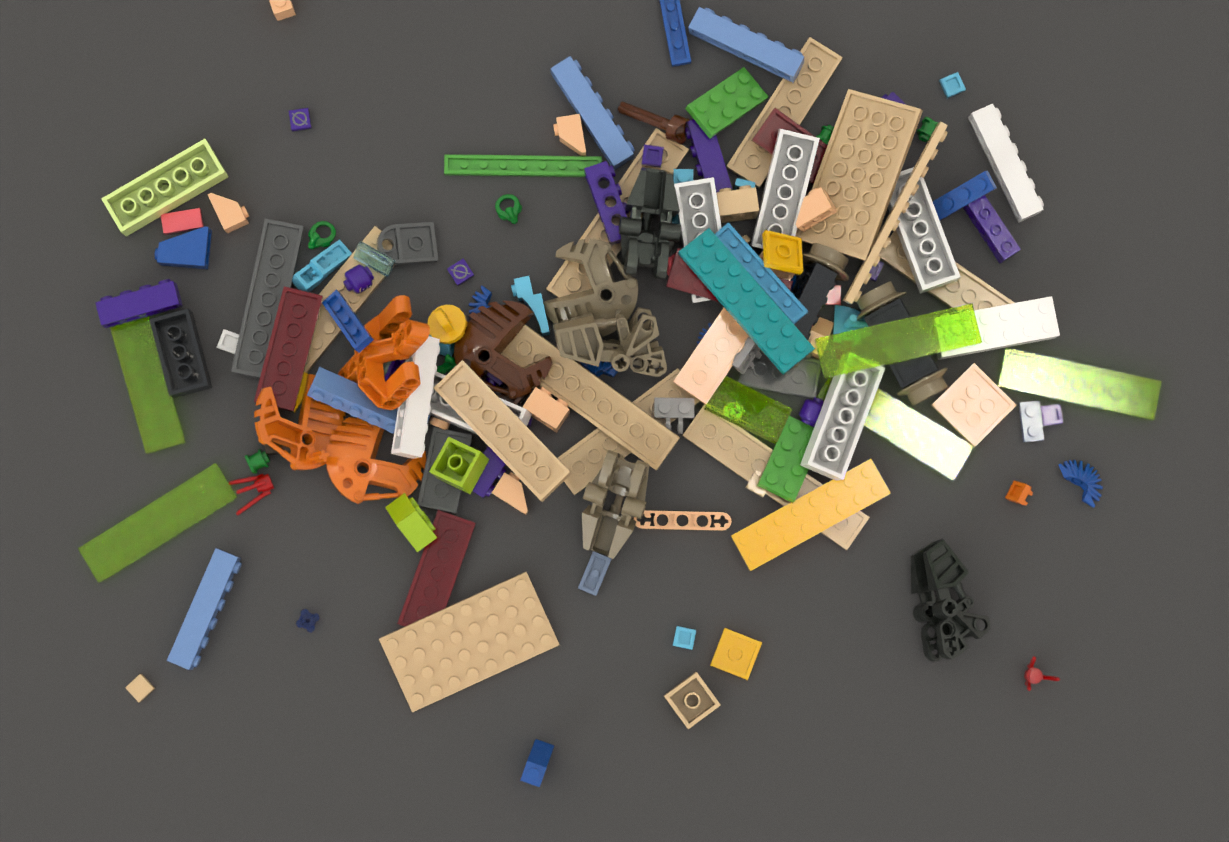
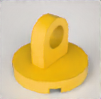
(447, 324)

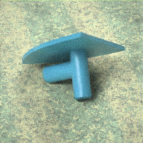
(846, 319)

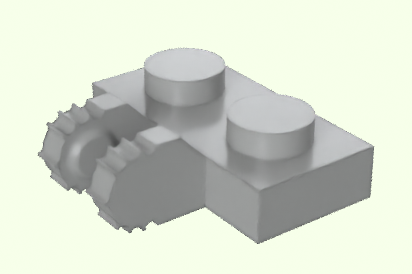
(744, 358)
(674, 408)

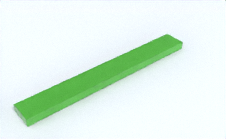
(518, 165)

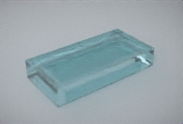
(374, 259)

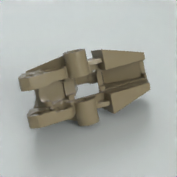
(581, 341)
(608, 530)

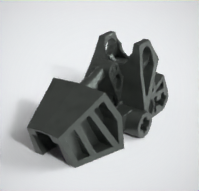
(651, 195)
(937, 570)

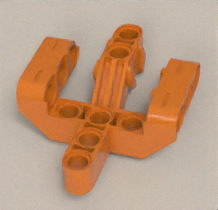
(393, 340)

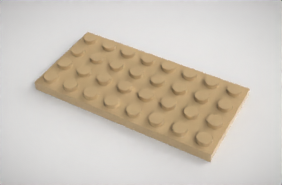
(862, 171)
(469, 641)

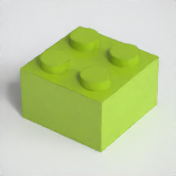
(459, 465)
(412, 521)

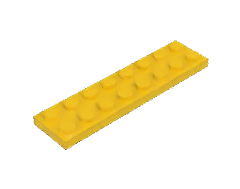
(810, 515)

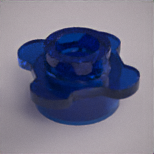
(305, 614)

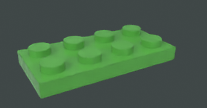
(726, 102)
(783, 470)

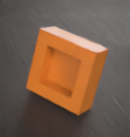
(1018, 493)

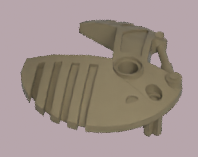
(594, 258)

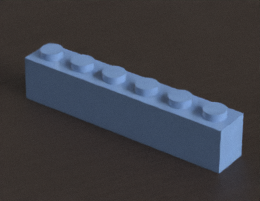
(746, 44)
(592, 113)
(349, 398)
(204, 608)

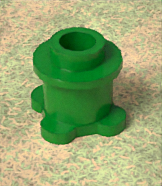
(926, 129)
(825, 134)
(257, 461)

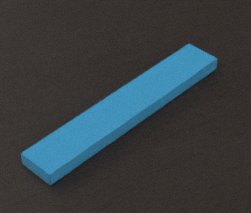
(762, 275)

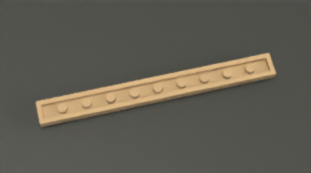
(900, 205)

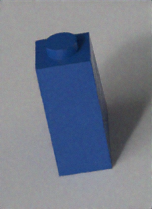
(186, 250)
(537, 763)

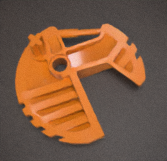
(315, 424)
(357, 446)

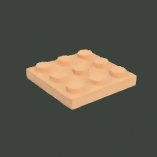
(973, 405)

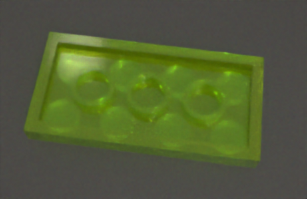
(749, 409)

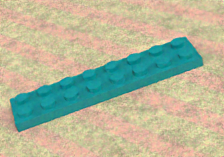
(746, 301)

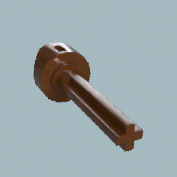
(674, 128)

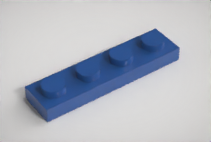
(675, 32)
(964, 195)
(347, 321)

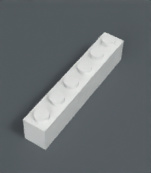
(1006, 163)
(414, 411)

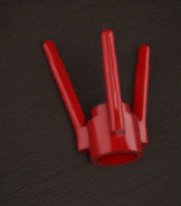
(262, 484)
(1034, 675)

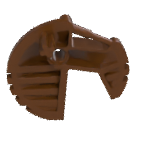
(492, 332)

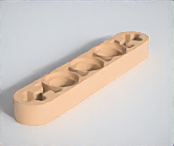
(692, 520)

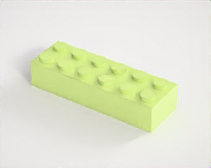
(165, 187)

